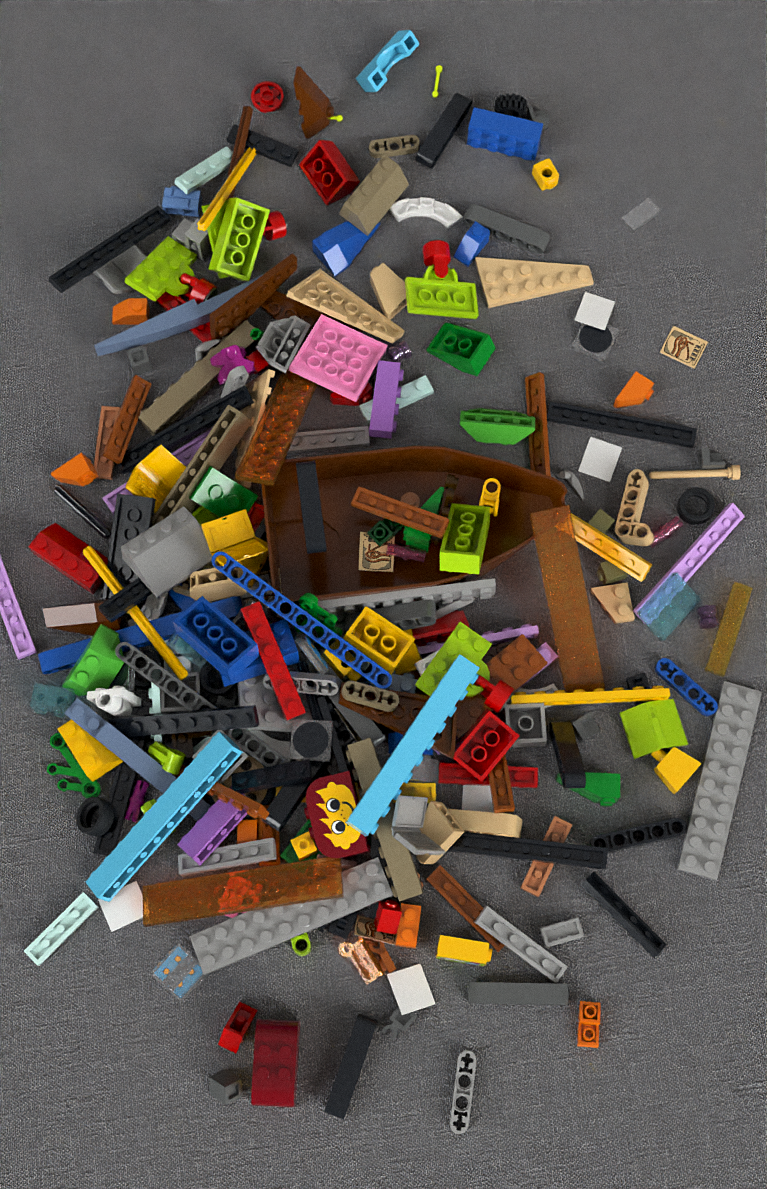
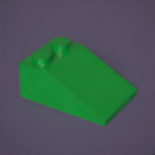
(462, 348)
(418, 539)
(599, 788)

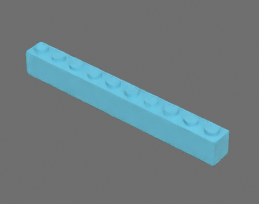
(412, 745)
(163, 817)

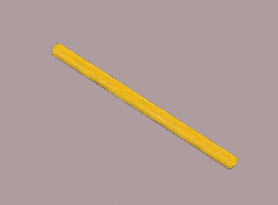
(226, 189)
(137, 615)

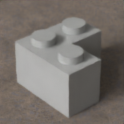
(192, 238)

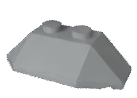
(282, 341)

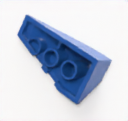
(340, 246)

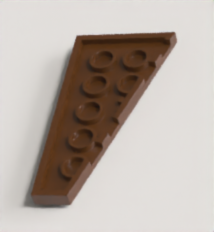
(248, 300)
(283, 307)
(404, 715)

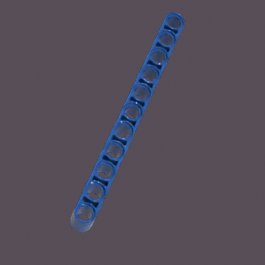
(294, 613)
(67, 656)

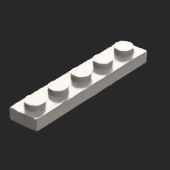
(330, 439)
(230, 856)
(520, 944)

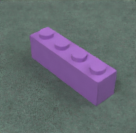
(384, 399)
(211, 830)

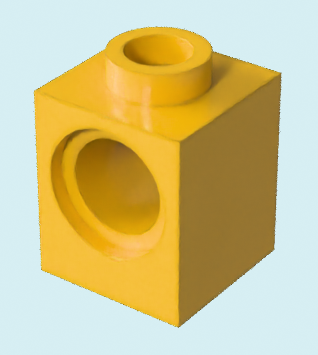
(545, 168)
(304, 846)

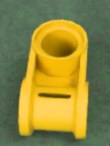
(490, 499)

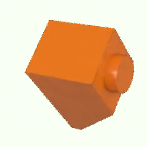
(131, 312)
(635, 391)
(76, 471)

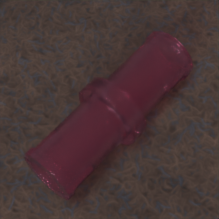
(665, 531)
(406, 552)

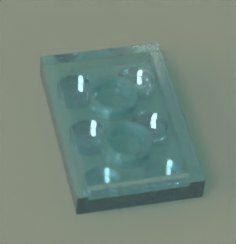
(668, 606)

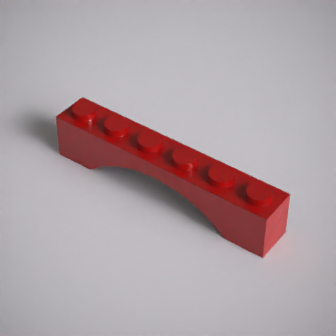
(273, 661)

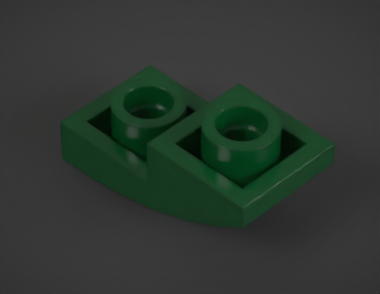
(384, 531)

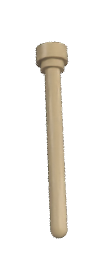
(731, 472)

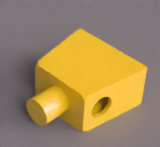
(335, 663)
(674, 767)

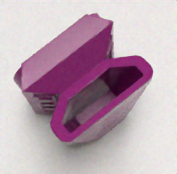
(229, 359)

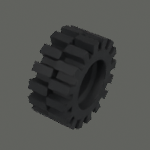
(511, 105)

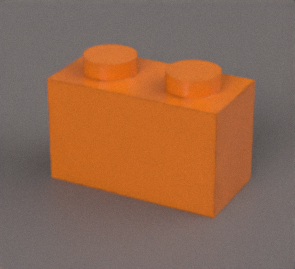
(408, 926)

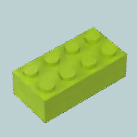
(239, 239)
(465, 539)

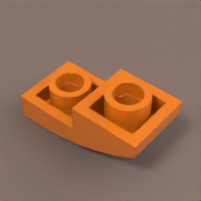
(247, 830)
(588, 1024)

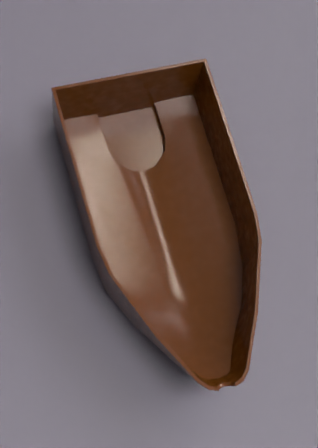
(393, 474)

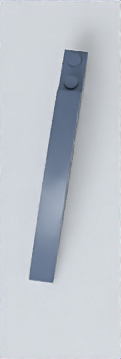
(168, 323)
(127, 751)

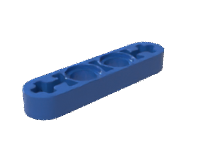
(683, 689)

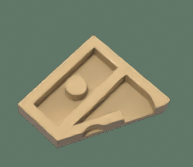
(616, 601)

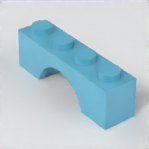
(399, 47)

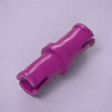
(136, 801)

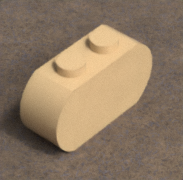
(214, 584)

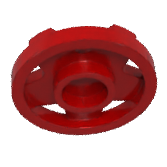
(267, 97)

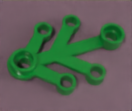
(309, 603)
(74, 771)

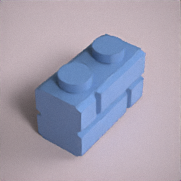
(179, 203)

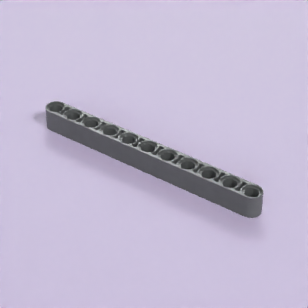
(179, 695)

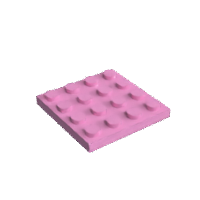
(338, 358)

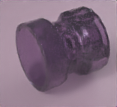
(399, 352)
(708, 616)

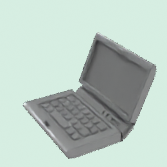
(119, 268)
(406, 826)

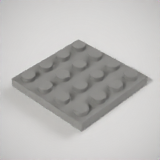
(270, 716)

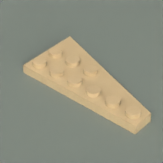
(518, 280)
(335, 300)
(259, 391)

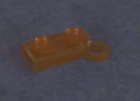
(362, 959)

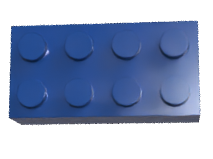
(504, 134)
(216, 638)
(286, 645)

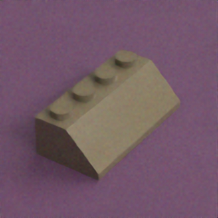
(375, 195)

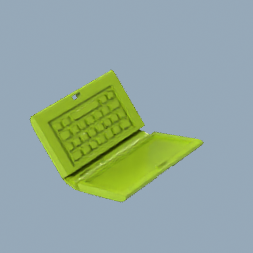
(653, 727)

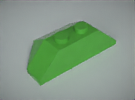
(497, 425)
(97, 663)

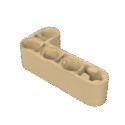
(634, 506)
(488, 822)

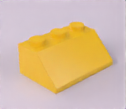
(379, 639)
(90, 753)

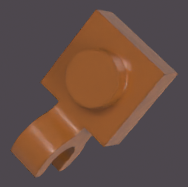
(385, 962)

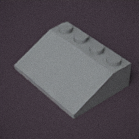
(168, 552)

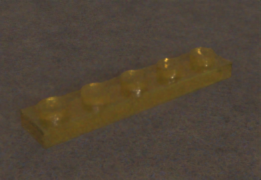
(728, 629)

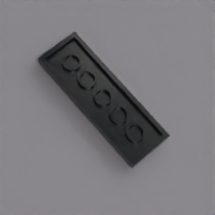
(131, 518)

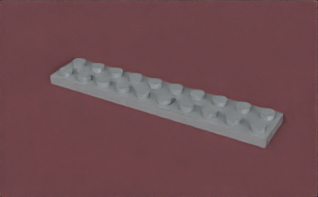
(441, 593)
(719, 781)
(271, 926)

